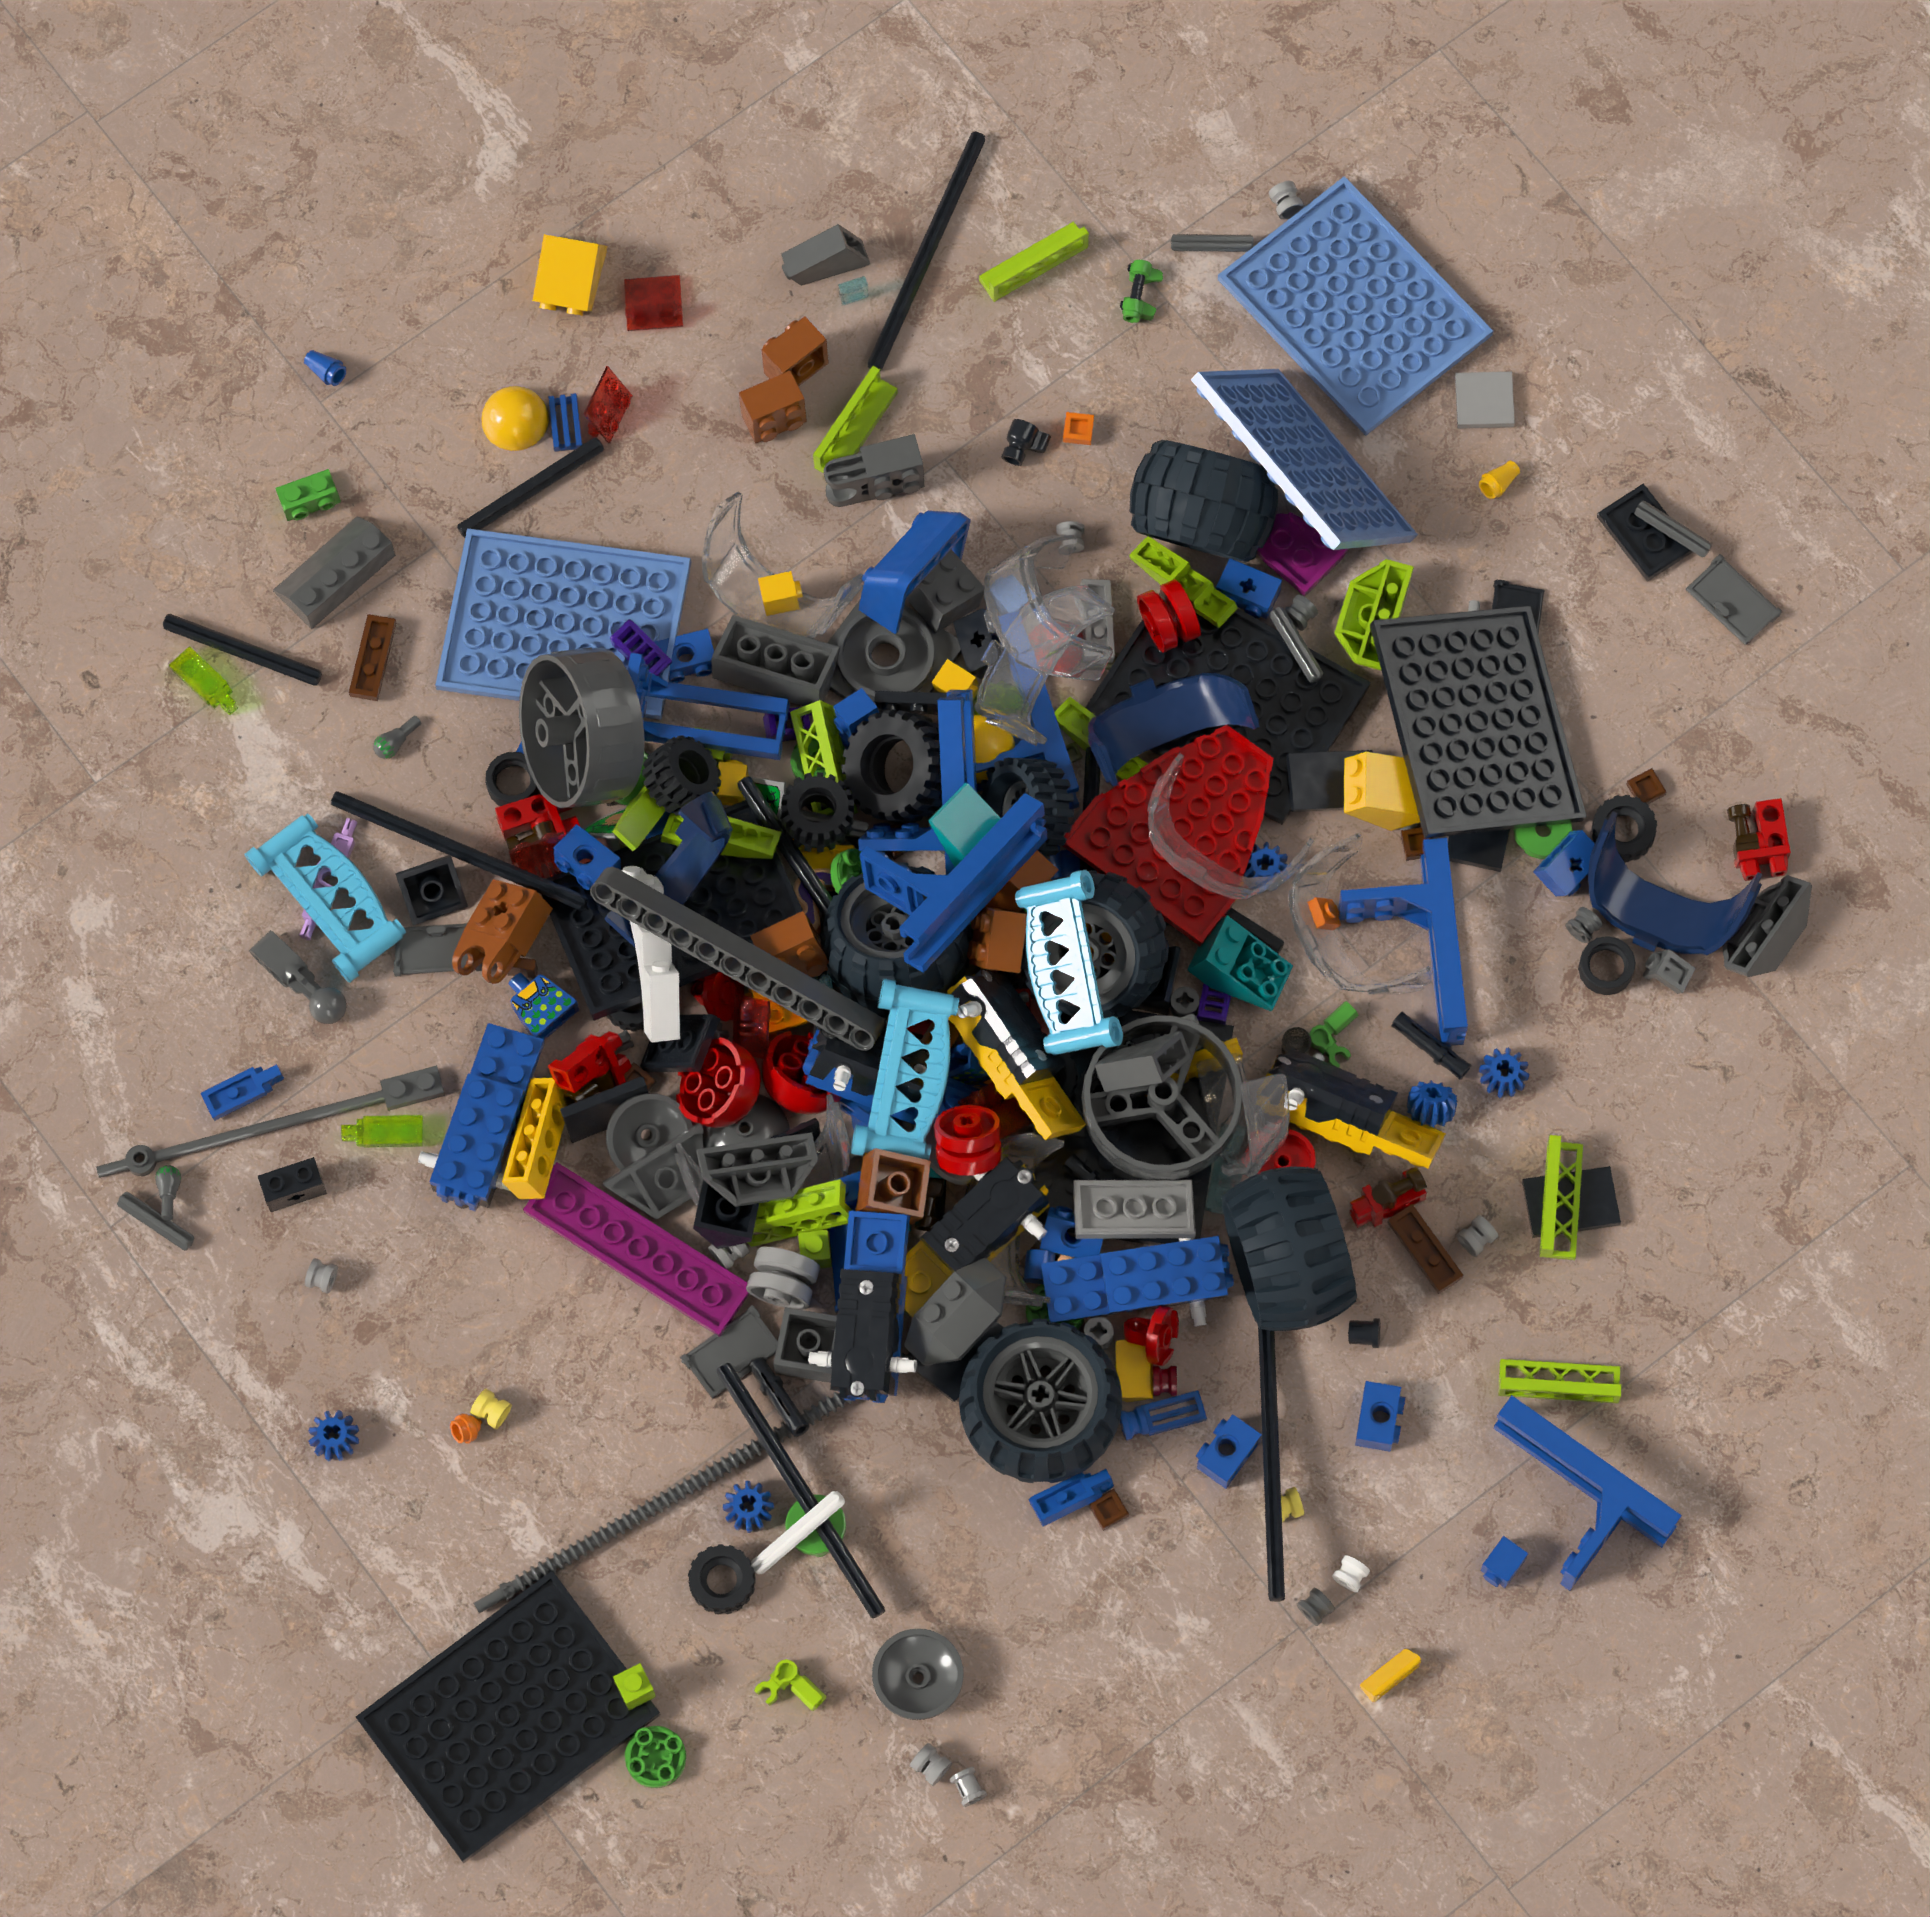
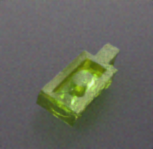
(203, 680)
(385, 1131)

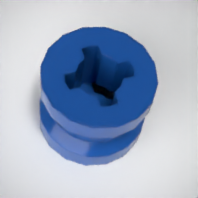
(1133, 1423)

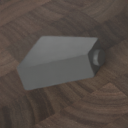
(824, 256)
(1143, 1063)

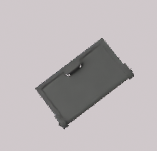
(1733, 597)
(428, 954)
(739, 1345)

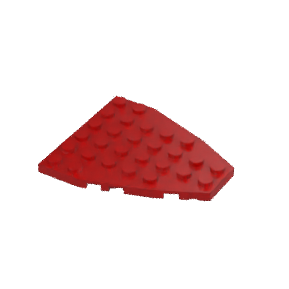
(1213, 807)

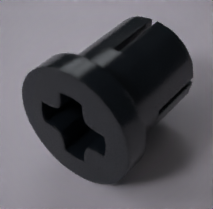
(1365, 1332)

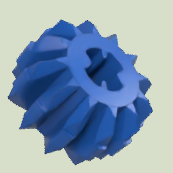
(1275, 861)
(1515, 1071)
(1431, 1103)
(331, 1445)
(761, 1506)

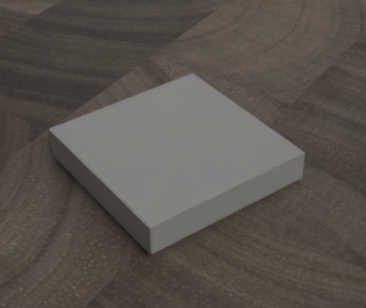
(1484, 400)

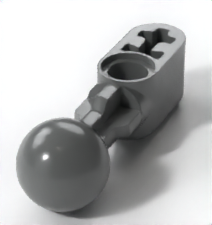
(326, 1003)

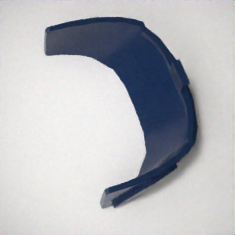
(1164, 714)
(703, 837)
(1655, 914)

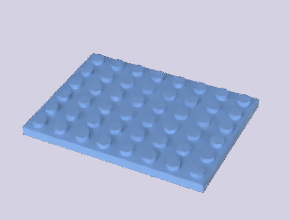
(1355, 305)
(1304, 458)
(548, 596)

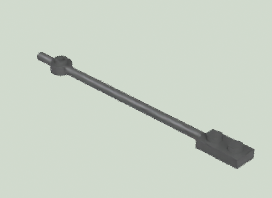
(395, 1092)

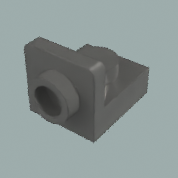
(1669, 970)

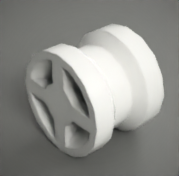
(1351, 1573)

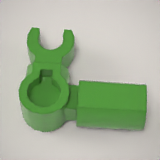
(1322, 1034)

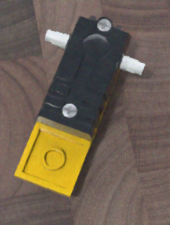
(1012, 1050)
(1352, 1110)
(976, 1228)

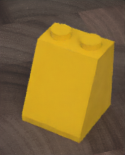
(568, 274)
(1379, 791)

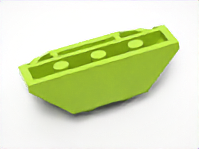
(1370, 597)

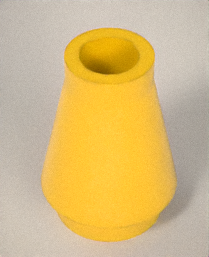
(1496, 481)

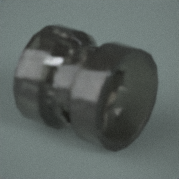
(1297, 1039)

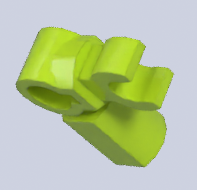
(788, 1673)

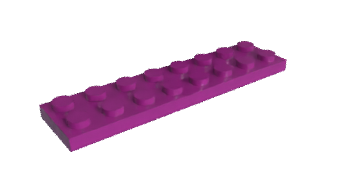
(639, 1250)

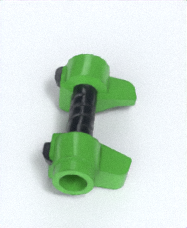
(1133, 307)

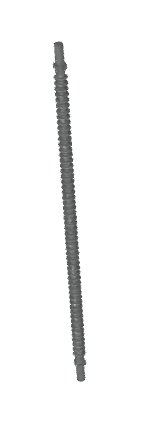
(507, 1590)

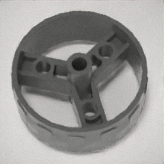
(581, 727)
(1202, 1149)

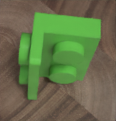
(308, 495)

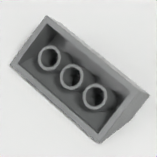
(335, 571)
(774, 661)

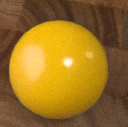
(514, 418)
(989, 743)

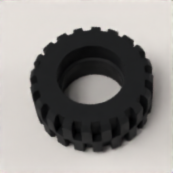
(867, 760)

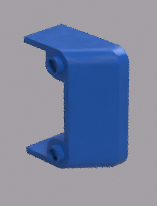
(909, 563)

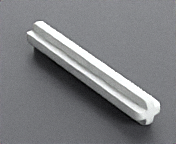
(797, 1532)

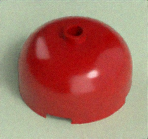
(785, 1077)
(723, 1088)

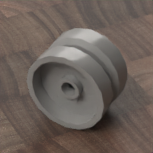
(783, 1278)

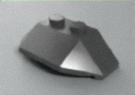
(1770, 929)
(759, 1169)
(957, 1314)

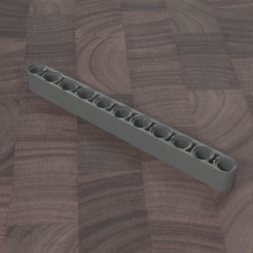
(737, 958)

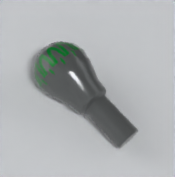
(389, 743)
(167, 1181)

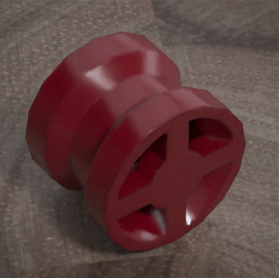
(1165, 1380)

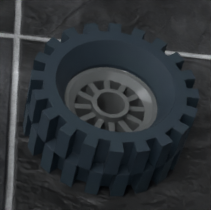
(1039, 780)

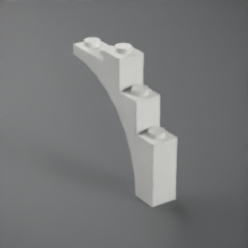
(657, 974)

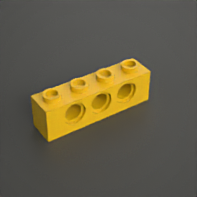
(536, 1140)

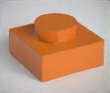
(1078, 428)
(1324, 913)

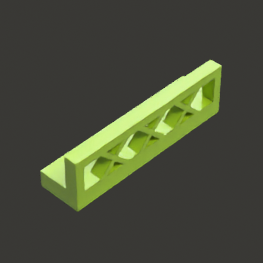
(1034, 261)
(856, 419)
(829, 741)
(1550, 1196)
(810, 1203)
(1559, 1388)

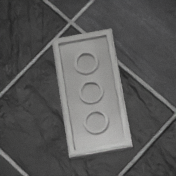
(1133, 1209)

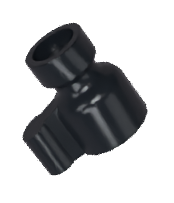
(1023, 437)

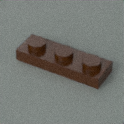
(372, 657)
(1425, 1249)

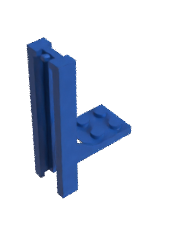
(654, 686)
(1054, 750)
(957, 768)
(962, 894)
(1433, 909)
(1614, 1492)

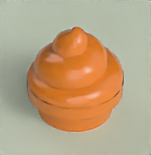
(465, 1428)

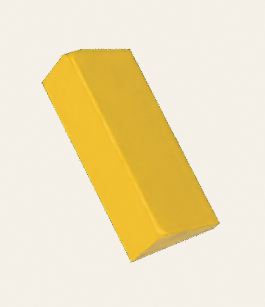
(1133, 1372)
(1390, 1674)

